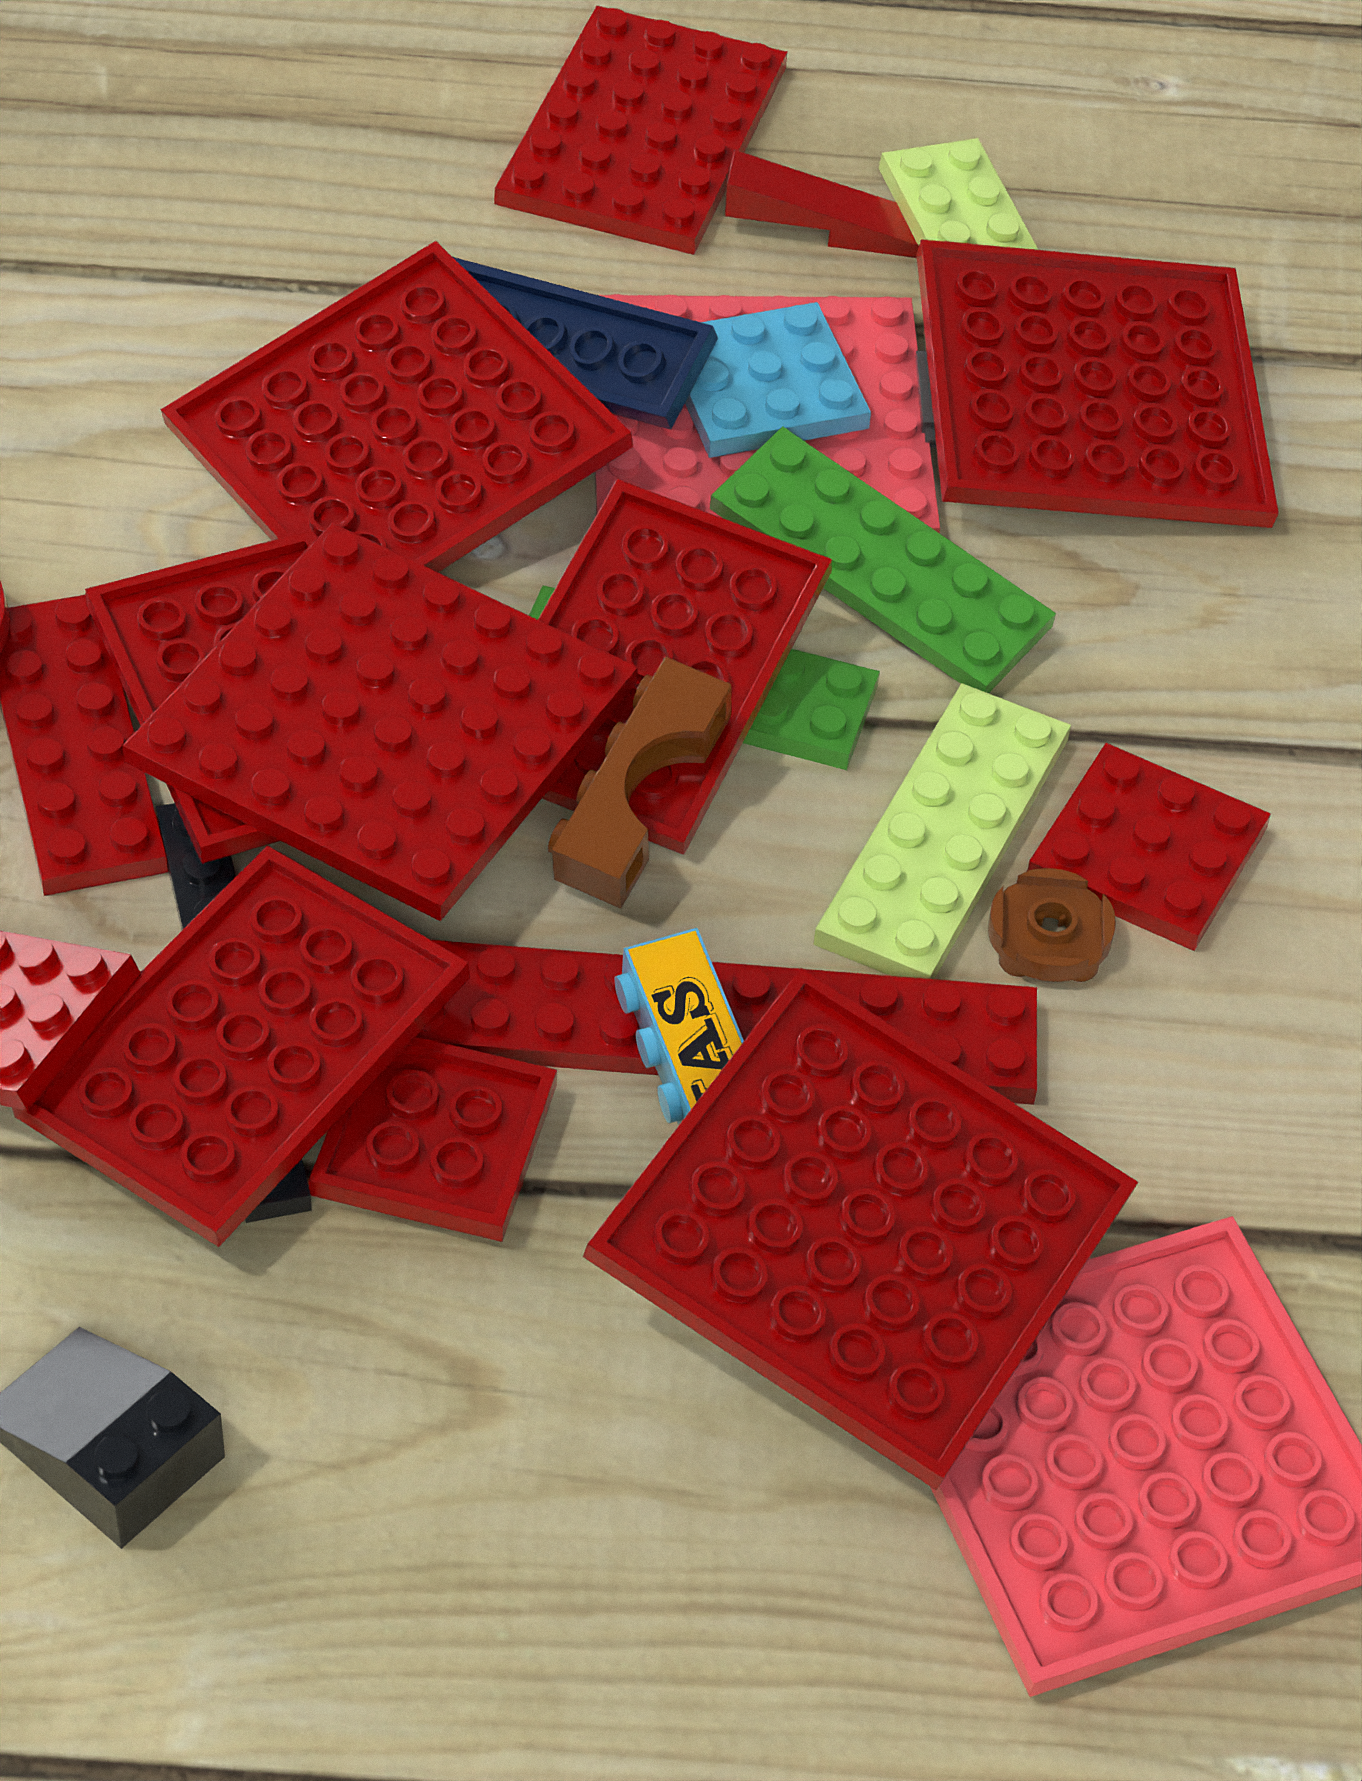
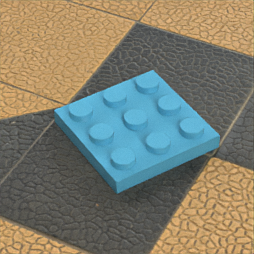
(774, 374)

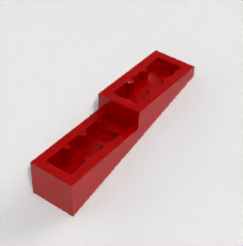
(792, 197)

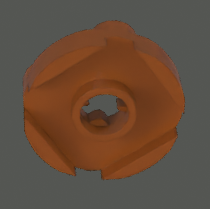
(1045, 954)

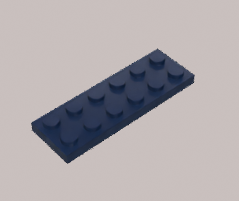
(623, 353)

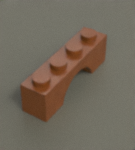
(672, 722)

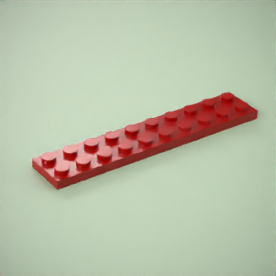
(567, 1013)

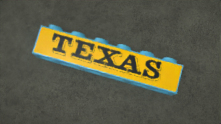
(680, 1015)

